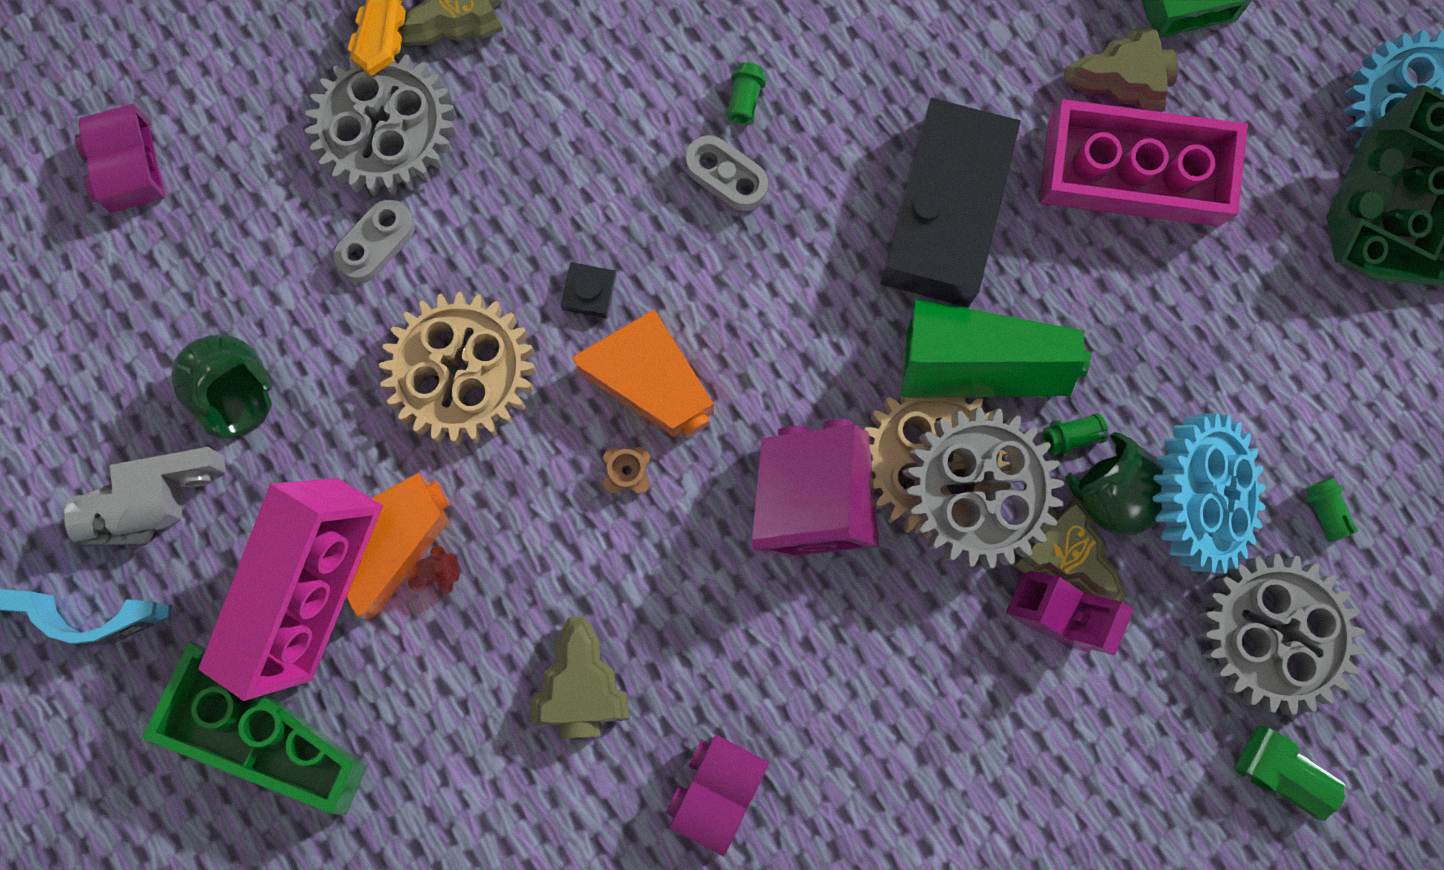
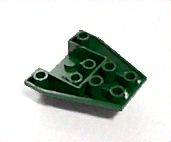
(1392, 197)

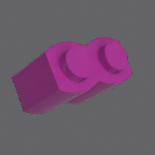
(119, 159)
(717, 795)

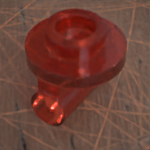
(440, 569)

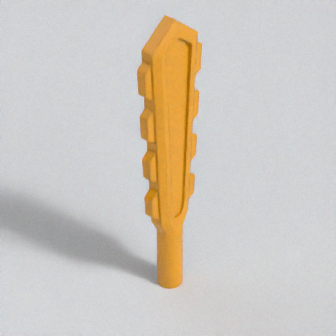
(377, 35)

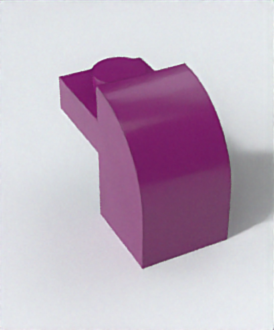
(1068, 614)

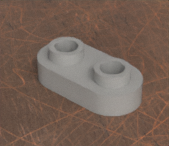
(730, 172)
(378, 242)

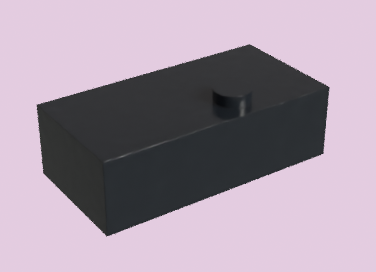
(951, 203)

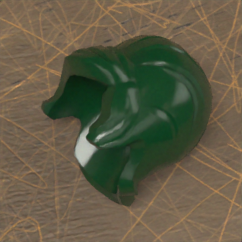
(222, 385)
(1121, 489)

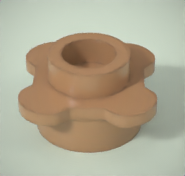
(617, 460)

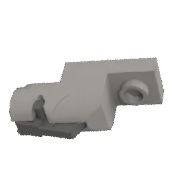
(140, 498)

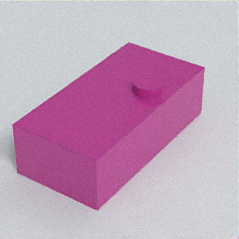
(1143, 163)
(289, 586)

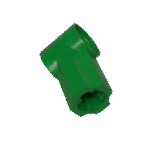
(1280, 769)

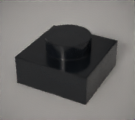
(588, 290)

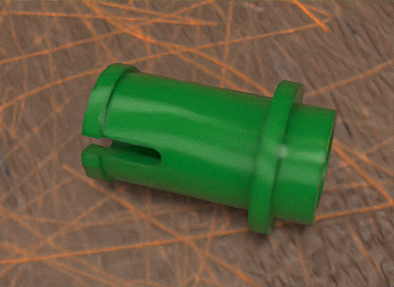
(747, 81)
(1074, 434)
(1331, 509)

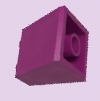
(815, 491)

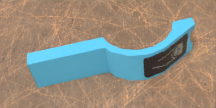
(42, 612)

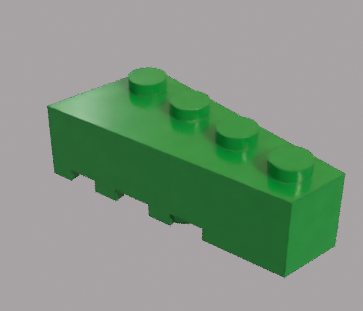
(252, 739)

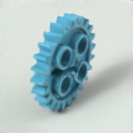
(1389, 70)
(1209, 493)

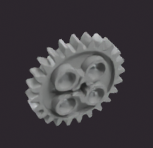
(420, 134)
(986, 531)
(1265, 672)

